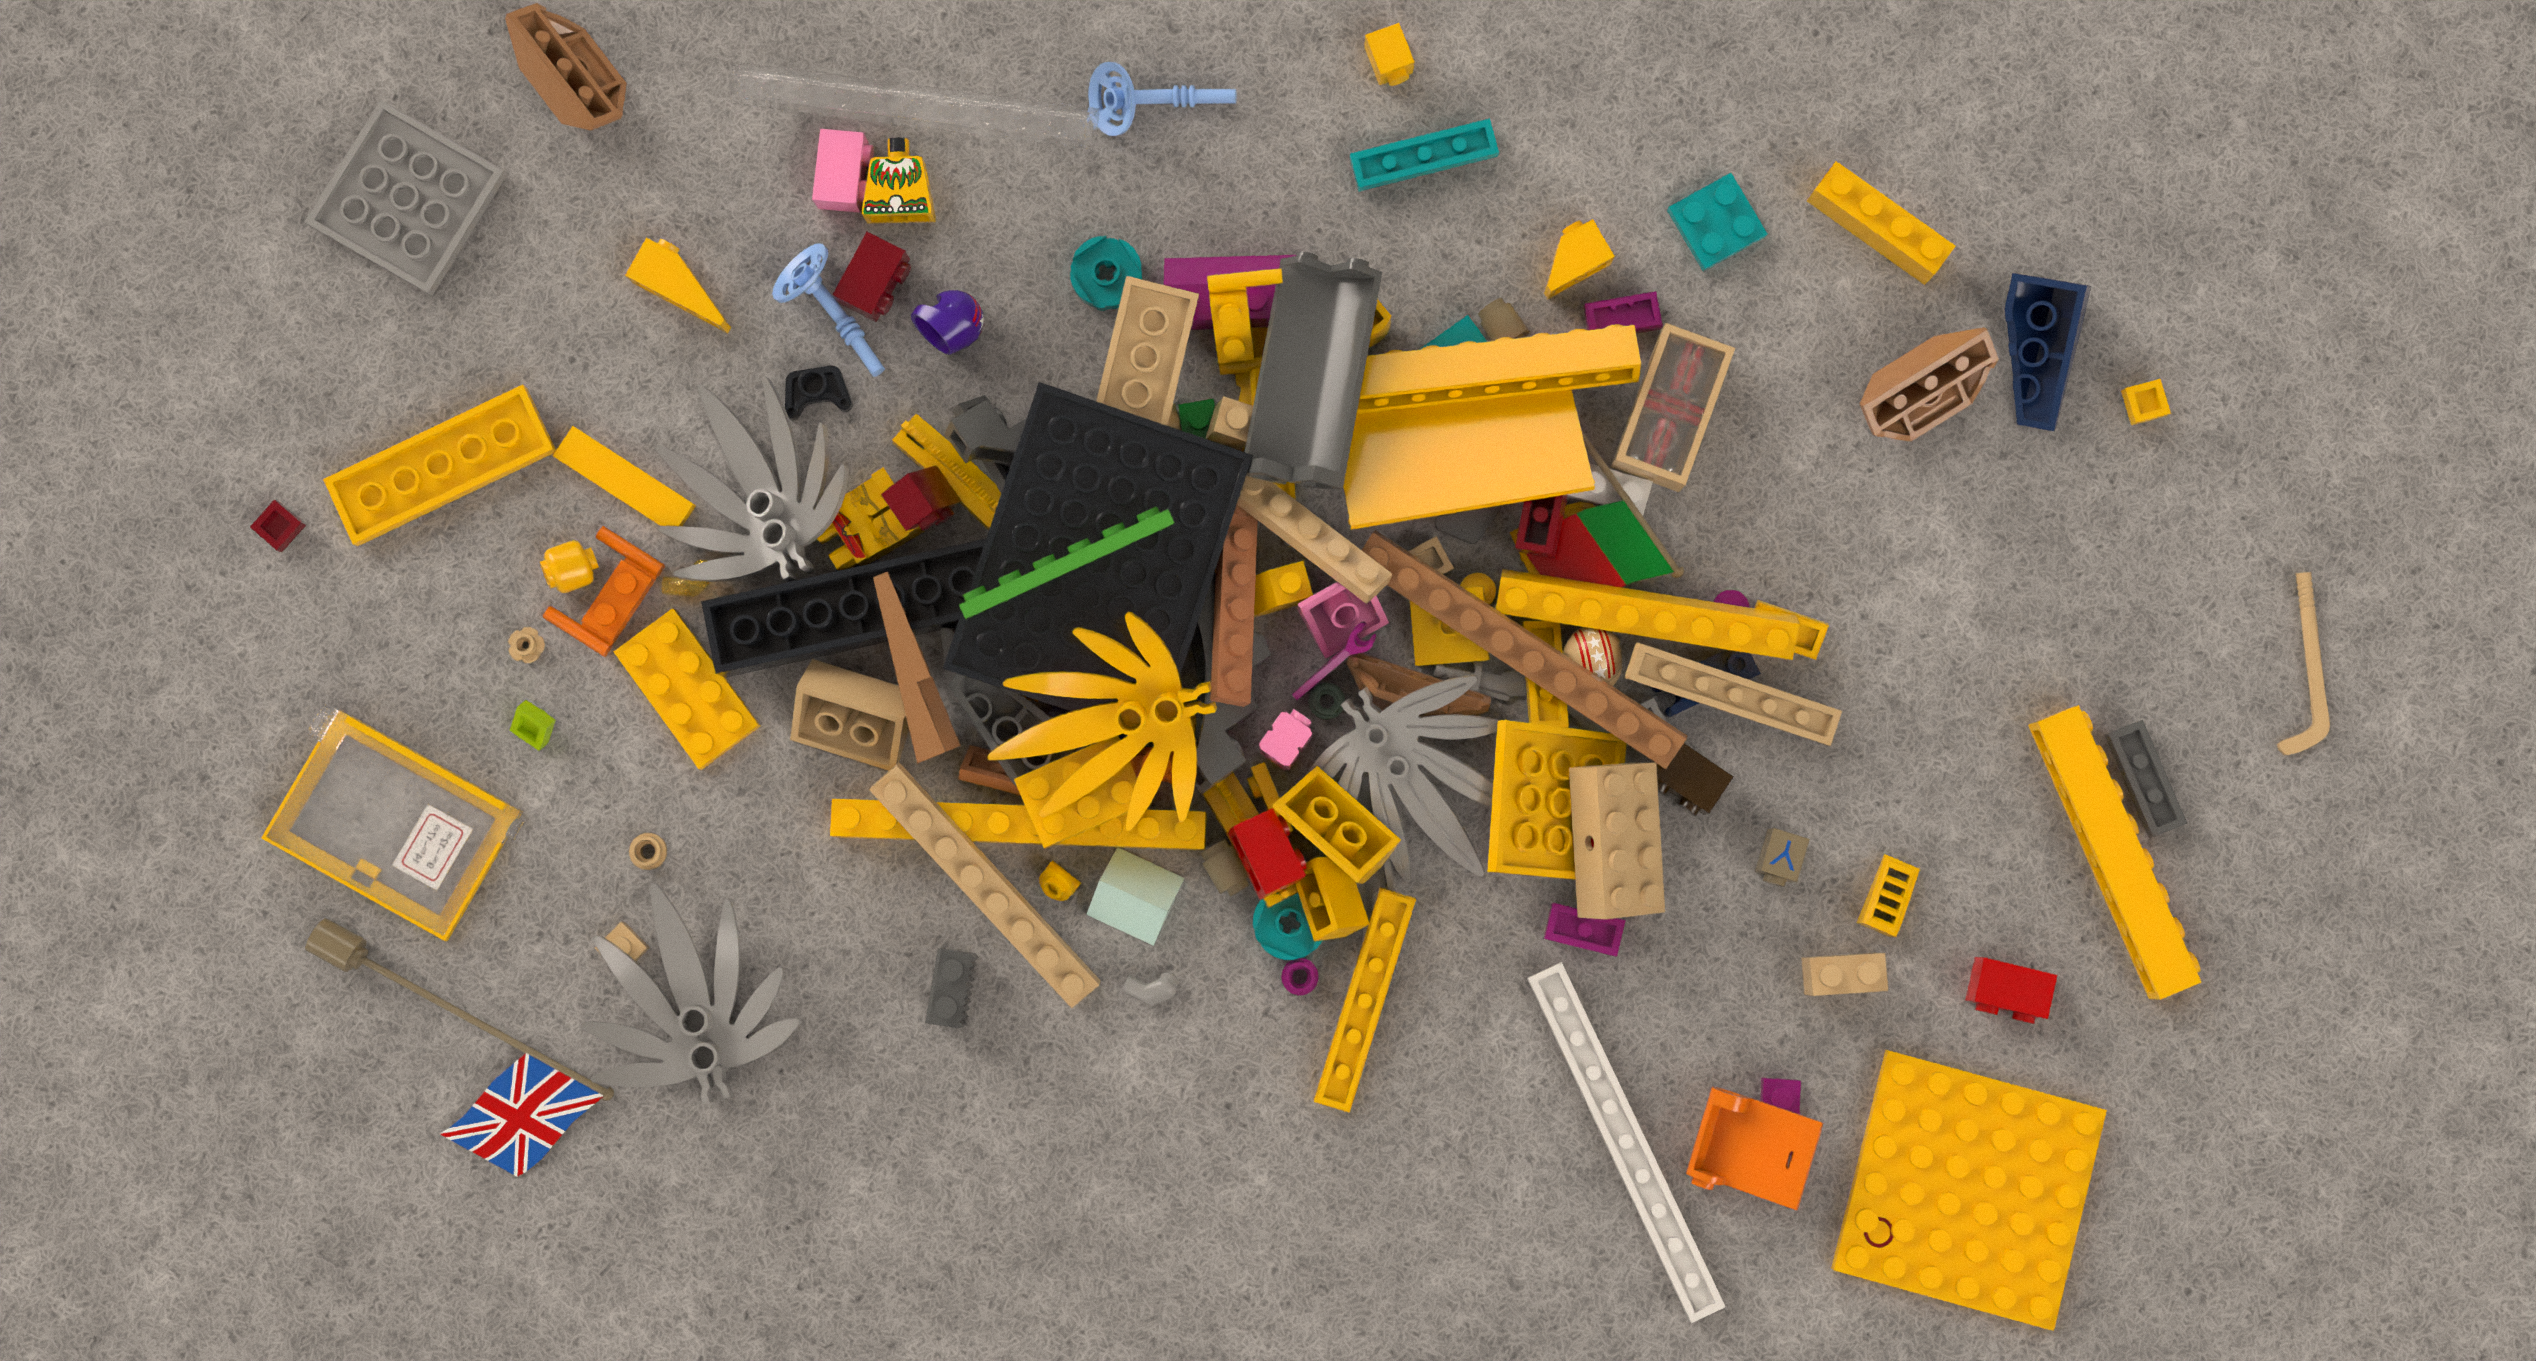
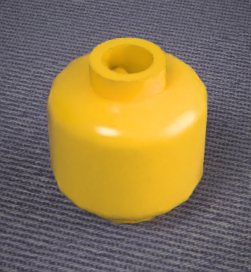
(568, 566)

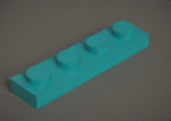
(1424, 155)

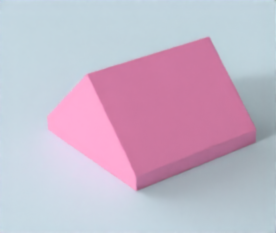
(1335, 613)

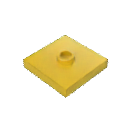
(1438, 642)

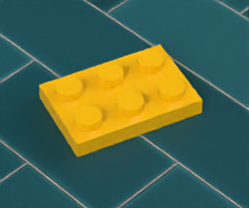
(1091, 810)

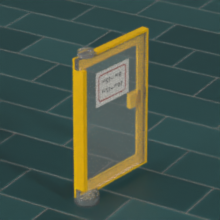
(391, 823)

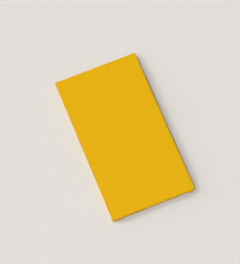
(1464, 457)

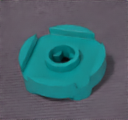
(1085, 269)
(1270, 931)

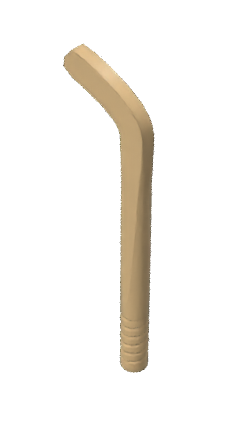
(2319, 708)

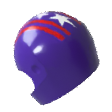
(951, 323)

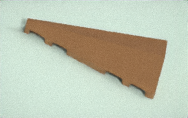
(923, 706)

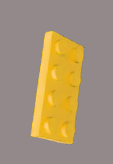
(685, 690)

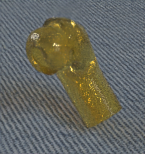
(683, 587)

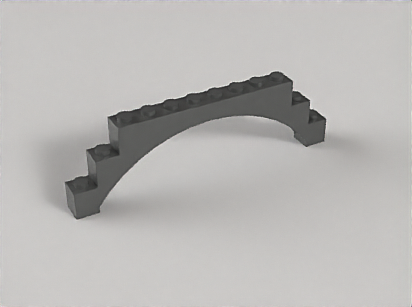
(984, 436)

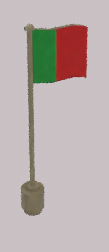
(1599, 543)

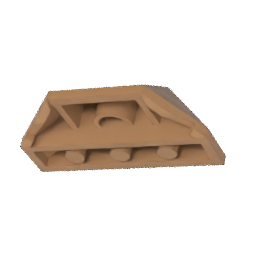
(566, 68)
(1928, 384)
(1392, 682)

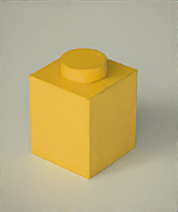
(1389, 55)

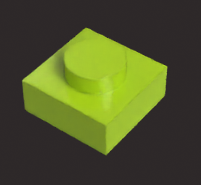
(532, 725)

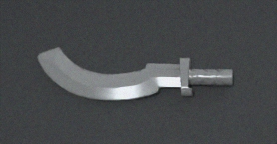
(1504, 686)

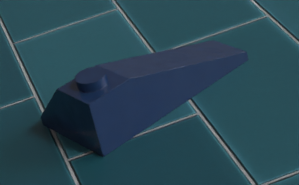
(2043, 337)

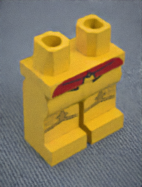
(866, 525)

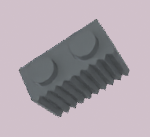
(951, 988)

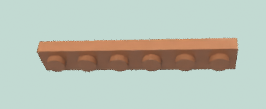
(1234, 612)

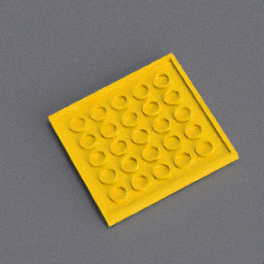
(1976, 1188)

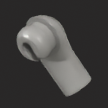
(1153, 992)

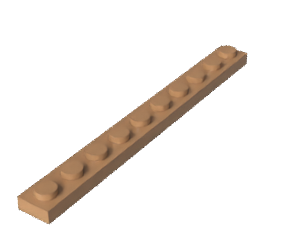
(1526, 652)

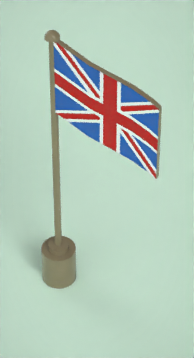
(521, 1109)

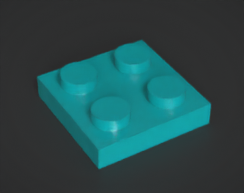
(1717, 222)

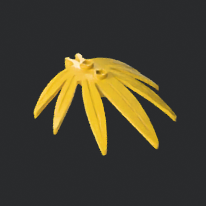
(1145, 711)

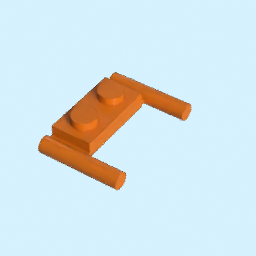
(617, 598)

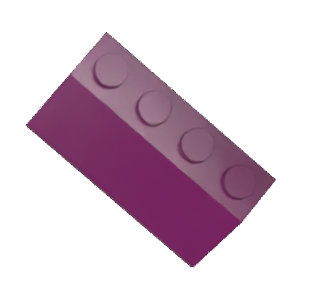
(1192, 274)

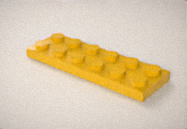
(439, 465)

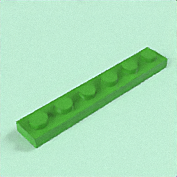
(1050, 568)

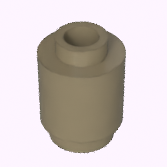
(1225, 868)

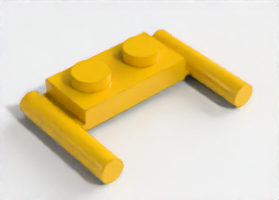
(1232, 318)

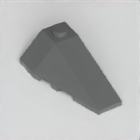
(1001, 716)

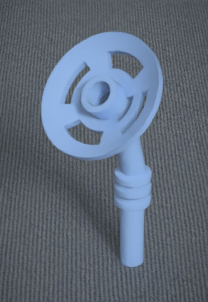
(1127, 98)
(809, 281)

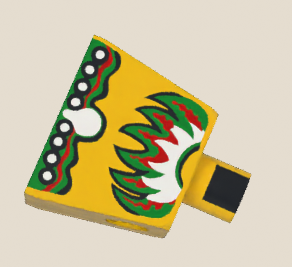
(898, 187)

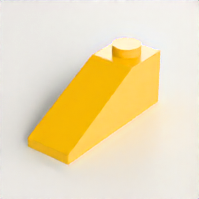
(667, 276)

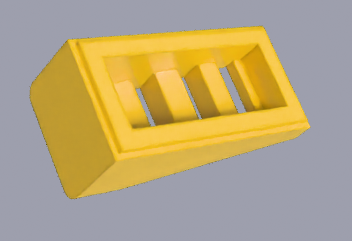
(1871, 903)

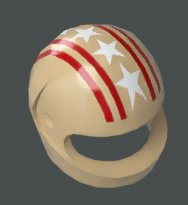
(1597, 652)

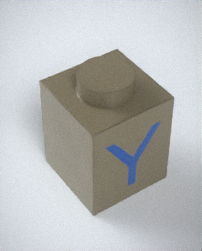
(1781, 857)

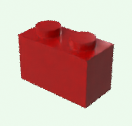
(1268, 853)
(2011, 988)

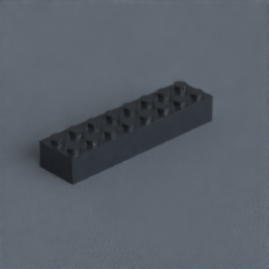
(836, 610)

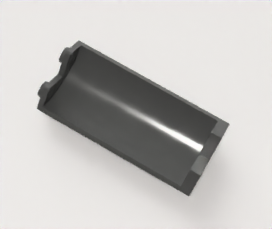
(1312, 371)

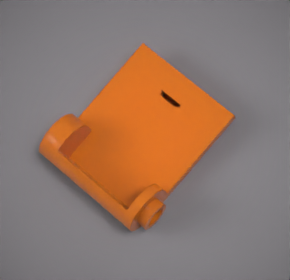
(1749, 1148)

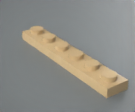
(1313, 538)
(1732, 694)

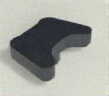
(813, 387)

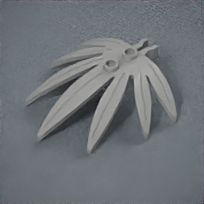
(776, 519)
(1392, 754)
(702, 1033)

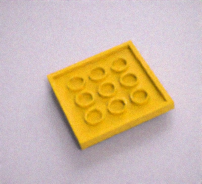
(1533, 798)

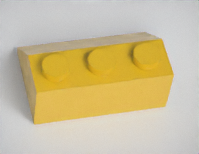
(1338, 825)

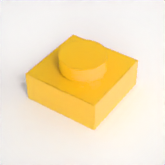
(2145, 402)

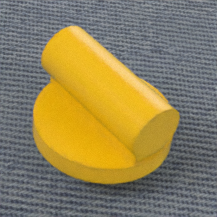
(1057, 882)

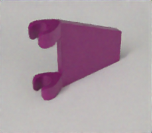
(1354, 646)

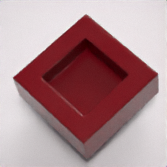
(277, 526)

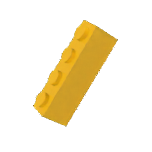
(1881, 223)

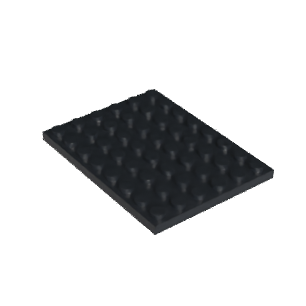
(1068, 481)

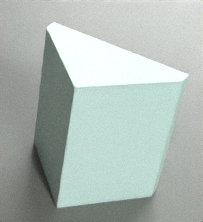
(1135, 896)

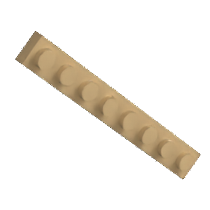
(985, 885)

